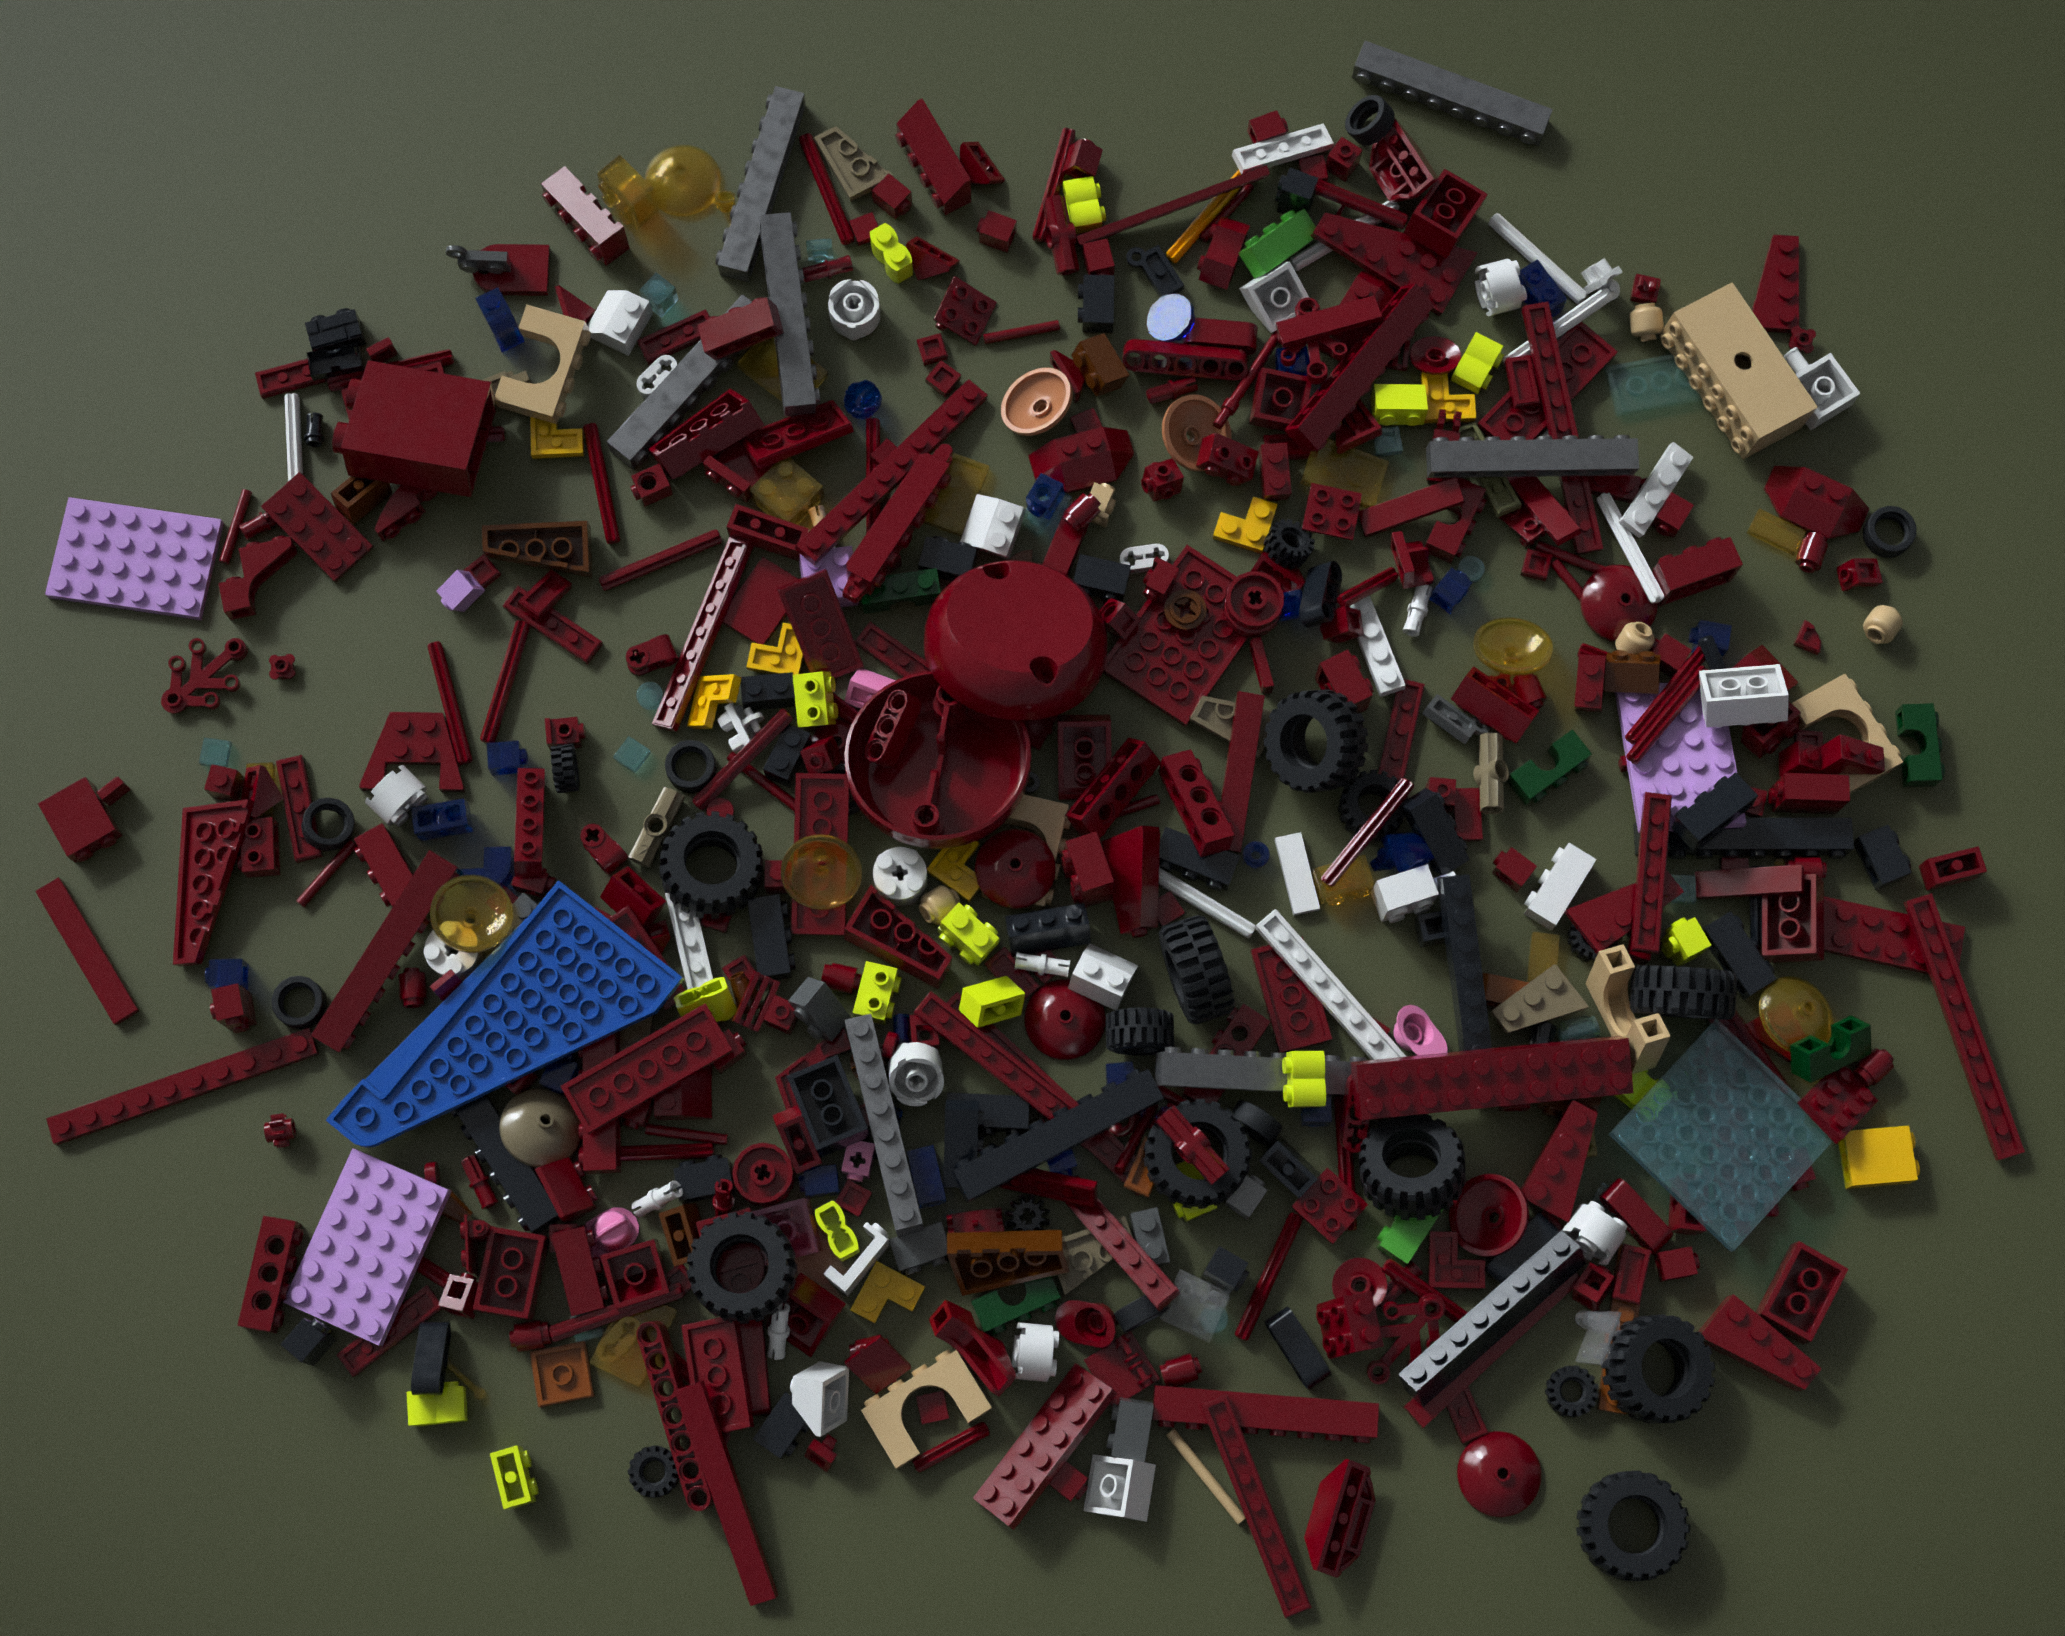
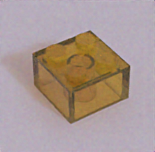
(627, 192)
(787, 491)

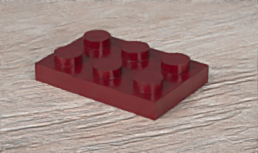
(1837, 1103)

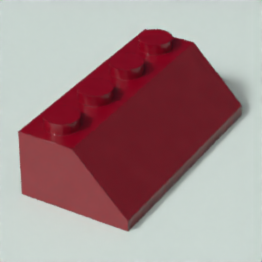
(934, 158)

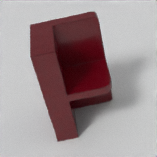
(1411, 561)

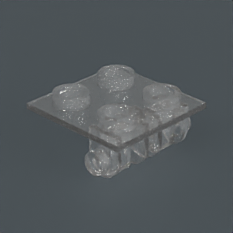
(1197, 1307)
(1600, 1331)

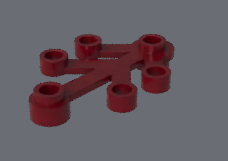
(1315, 365)
(200, 677)
(1408, 1333)

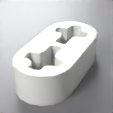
(655, 374)
(1143, 552)

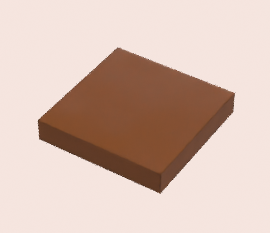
(562, 1374)

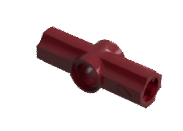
(1060, 235)
(1192, 1145)

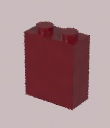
(1809, 793)
(80, 820)

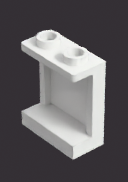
(863, 1264)

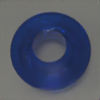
(1259, 847)

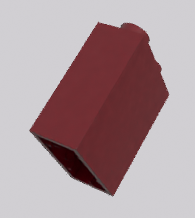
(416, 428)

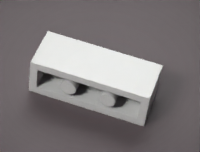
(1558, 885)

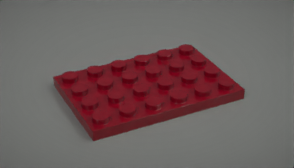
(1176, 665)

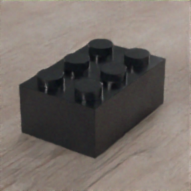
(828, 1106)

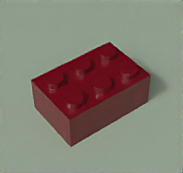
(1445, 213)
(1697, 569)
(1088, 869)
(1794, 924)
(511, 1273)
(1801, 1292)

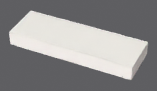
(1297, 874)

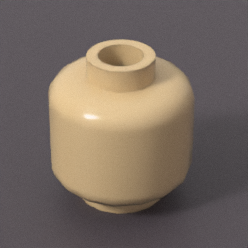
(1646, 321)
(1882, 624)
(1635, 638)
(937, 904)

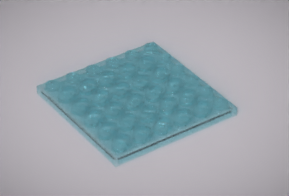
(1722, 1135)

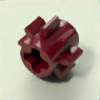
(280, 1130)

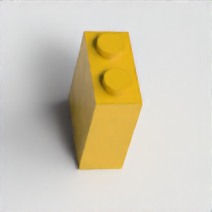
(1878, 1157)

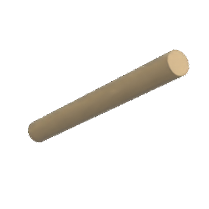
(1206, 1476)

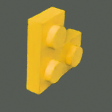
(1439, 398)
(555, 443)
(1250, 532)
(779, 659)
(708, 694)
(952, 872)
(882, 1285)

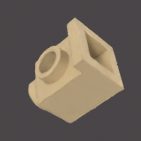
(1104, 495)

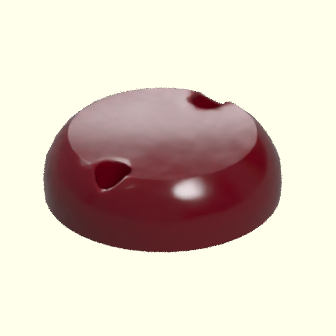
(1016, 641)
(954, 774)

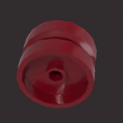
(1255, 589)
(759, 1159)

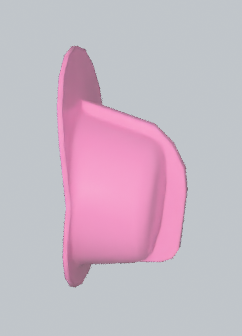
(1417, 1033)
(613, 1230)

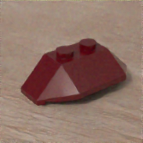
(1400, 166)
(1362, 287)
(1084, 458)
(1815, 501)
(1340, 1518)

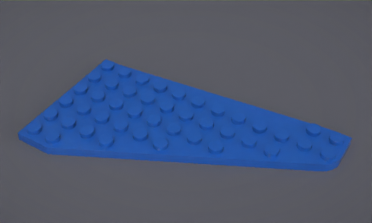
(534, 1000)

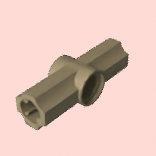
(1491, 773)
(662, 812)

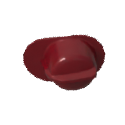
(1086, 1323)

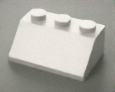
(1743, 696)

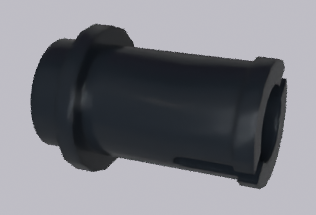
(314, 430)

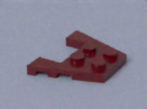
(414, 740)
(822, 1051)

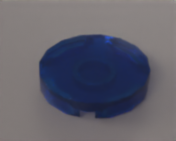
(1170, 318)

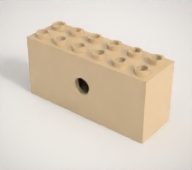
(1737, 371)

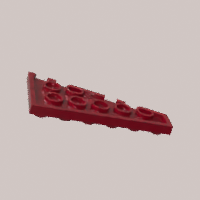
(1395, 257)
(206, 860)

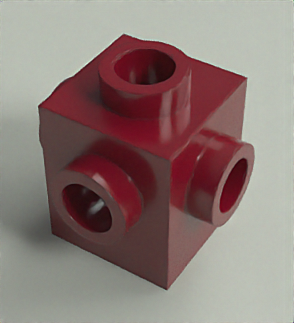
(1162, 480)

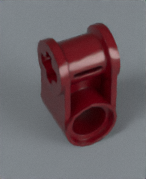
(653, 653)
(605, 851)

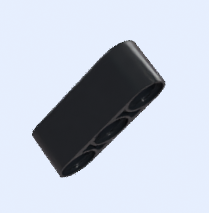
(1320, 594)
(1537, 1234)
(1297, 1348)
(431, 1358)

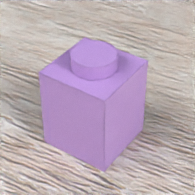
(460, 591)

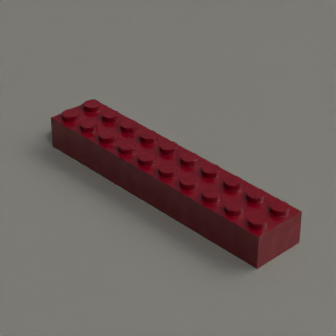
(1491, 1077)

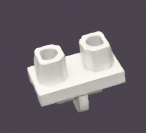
(1600, 276)
(745, 723)

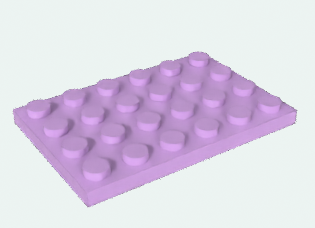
(134, 558)
(1682, 760)
(367, 1247)

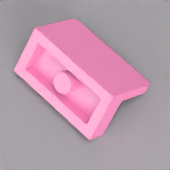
(864, 686)

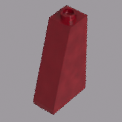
(1135, 872)

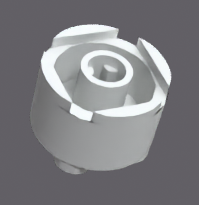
(1500, 286)
(865, 313)
(396, 796)
(914, 871)
(441, 961)
(915, 1073)
(1595, 1232)
(1034, 1352)

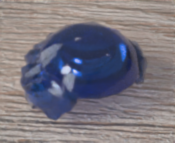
(862, 399)

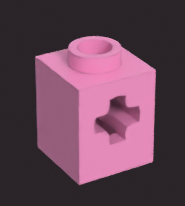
(867, 1152)

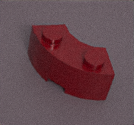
(1223, 253)

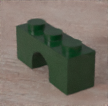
(916, 586)
(1921, 724)
(1532, 782)
(1815, 1058)
(995, 1314)

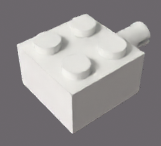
(1826, 385)
(1405, 893)

